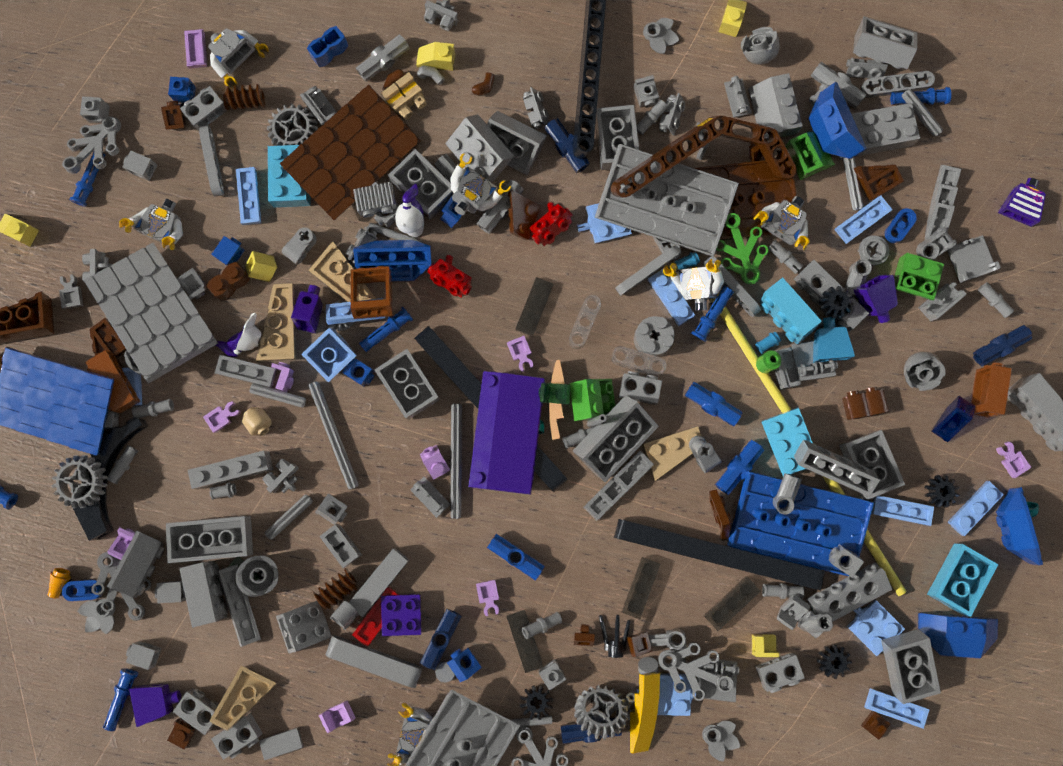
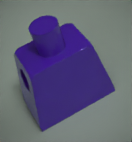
(878, 296)
(308, 310)
(152, 702)

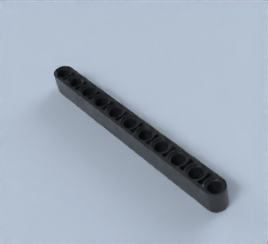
(586, 85)
(472, 388)
(719, 554)

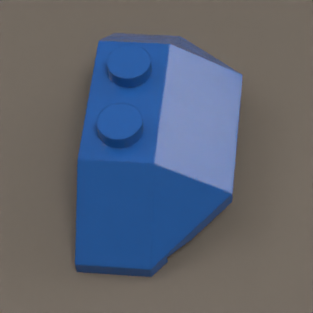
(835, 124)
(404, 257)
(1018, 528)
(959, 634)

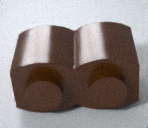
(225, 284)
(865, 404)

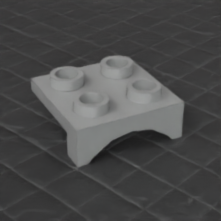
(972, 259)

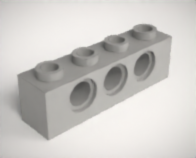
(814, 271)
(836, 468)
(851, 592)

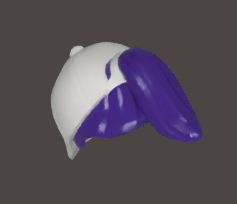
(410, 214)
(242, 341)

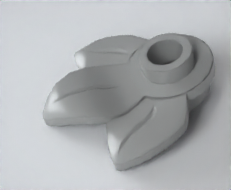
(663, 35)
(96, 617)
(723, 739)

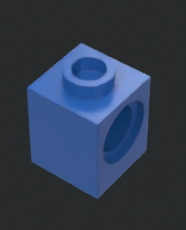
(181, 89)
(228, 250)
(353, 366)
(471, 668)

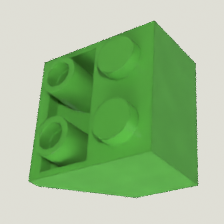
(808, 155)
(918, 275)
(591, 398)

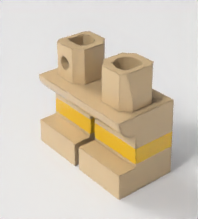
(404, 96)

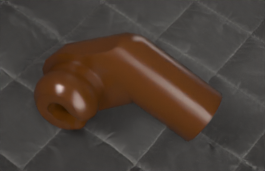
(393, 77)
(484, 87)

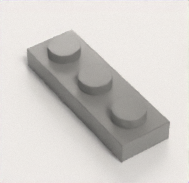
(245, 371)

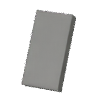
(281, 743)

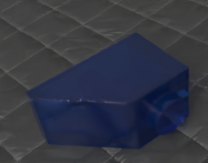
(954, 418)

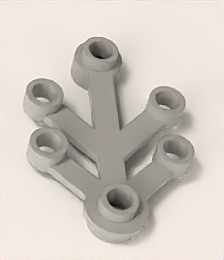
(109, 128)
(111, 568)
(692, 669)
(534, 751)

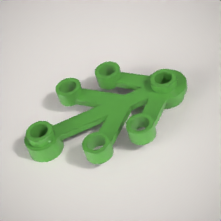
(743, 252)

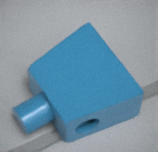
(832, 343)

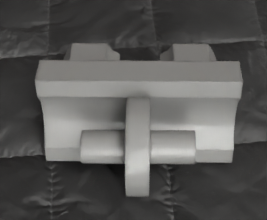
(443, 11)
(97, 262)
(275, 483)

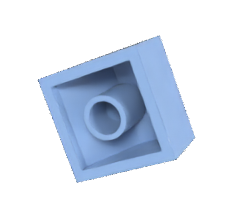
(329, 354)

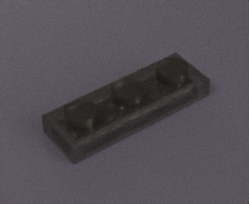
(534, 307)
(640, 588)
(732, 603)
(526, 648)

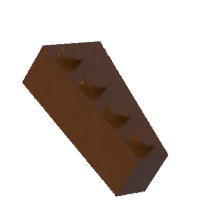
(27, 319)

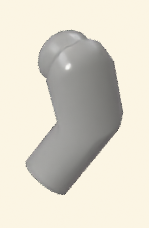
(432, 72)
(630, 699)

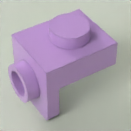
(285, 379)
(434, 461)
(121, 543)
(337, 716)

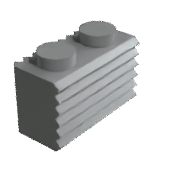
(375, 199)

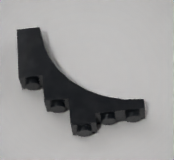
(95, 518)

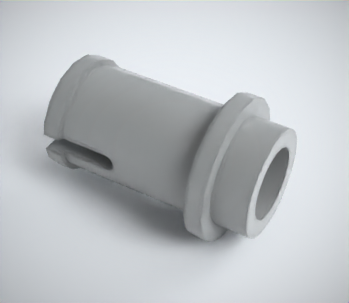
(223, 491)

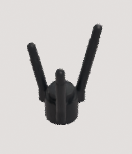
(615, 647)

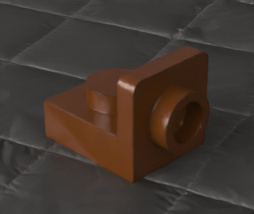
(173, 116)
(181, 733)

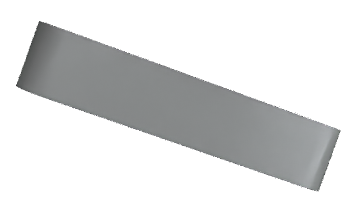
(373, 661)

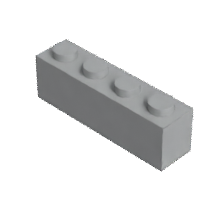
(230, 470)

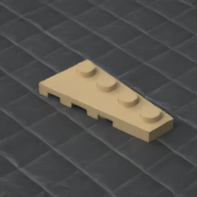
(336, 273)
(279, 329)

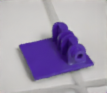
(401, 615)

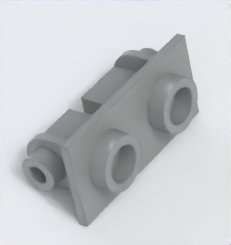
(860, 69)
(737, 97)
(534, 100)
(672, 121)
(363, 237)
(430, 496)

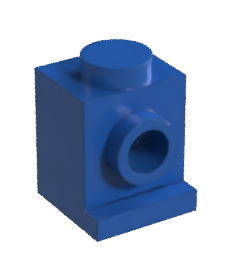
(449, 215)

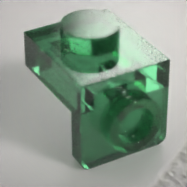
(554, 393)

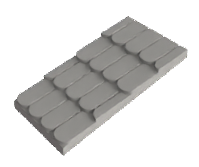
(677, 207)
(150, 312)
(463, 735)

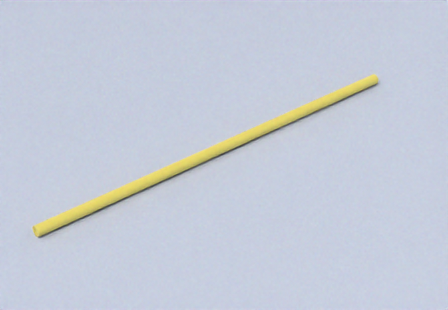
(783, 406)

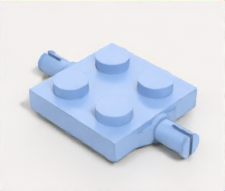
(600, 229)
(873, 625)
(671, 701)

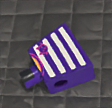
(1024, 203)

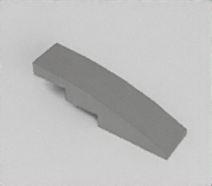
(942, 199)
(618, 485)

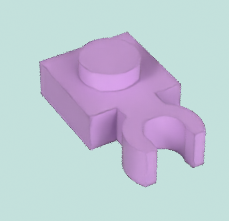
(520, 350)
(219, 418)
(1014, 462)
(488, 593)

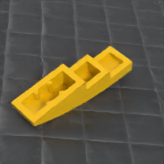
(645, 714)

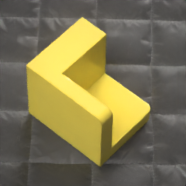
(261, 266)
(764, 645)

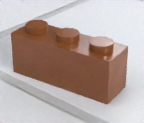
(123, 394)

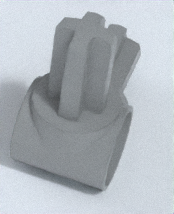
(665, 639)

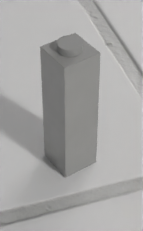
(378, 582)

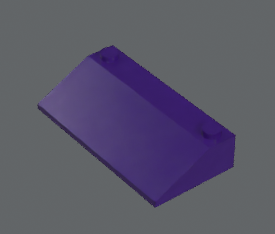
(506, 433)

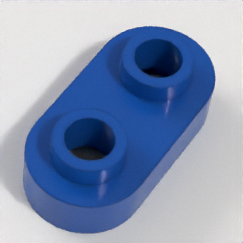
(899, 226)
(84, 590)

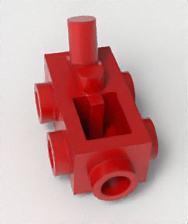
(551, 224)
(450, 277)

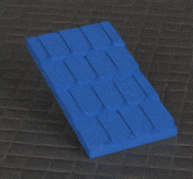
(53, 400)
(806, 534)

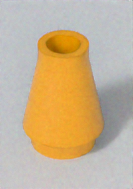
(58, 579)

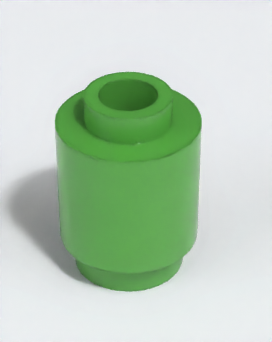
(768, 362)

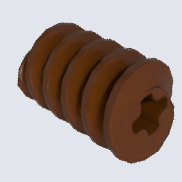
(249, 97)
(336, 590)

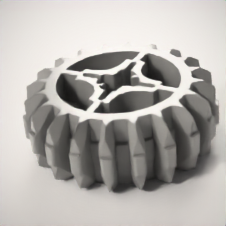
(295, 114)
(77, 489)
(598, 722)

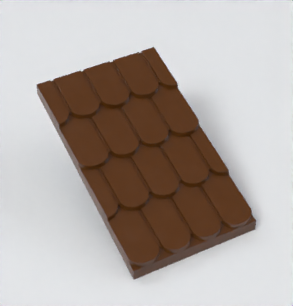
(350, 151)
(754, 192)

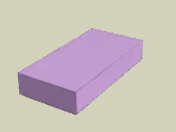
(195, 48)

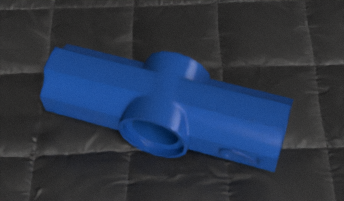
(713, 404)
(738, 466)
(527, 564)

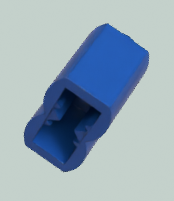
(326, 47)

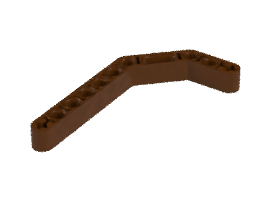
(694, 143)

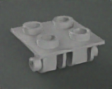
(804, 363)
(710, 689)

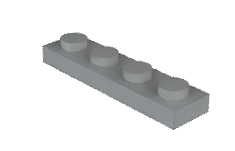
(238, 607)

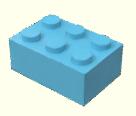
(282, 188)
(789, 311)
(785, 436)
(962, 579)

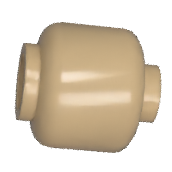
(256, 421)

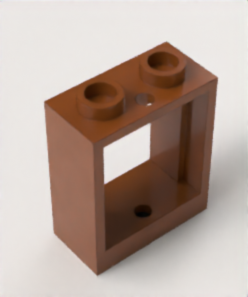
(371, 308)
(991, 390)

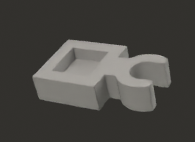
(70, 296)

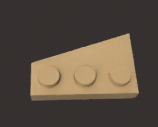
(669, 451)
(240, 697)

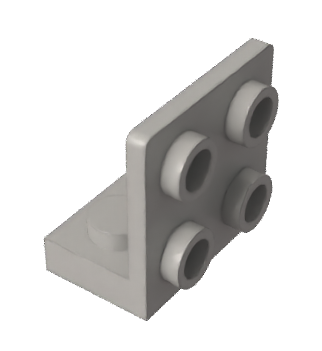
(303, 626)

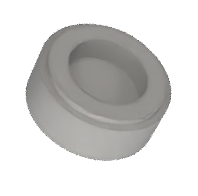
(647, 665)
(444, 672)

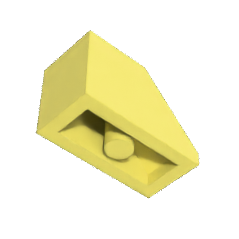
(733, 17)
(437, 55)
(18, 230)

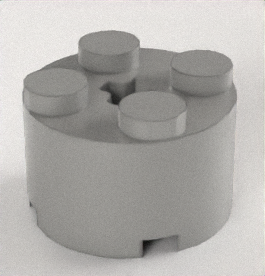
(658, 326)
(268, 576)

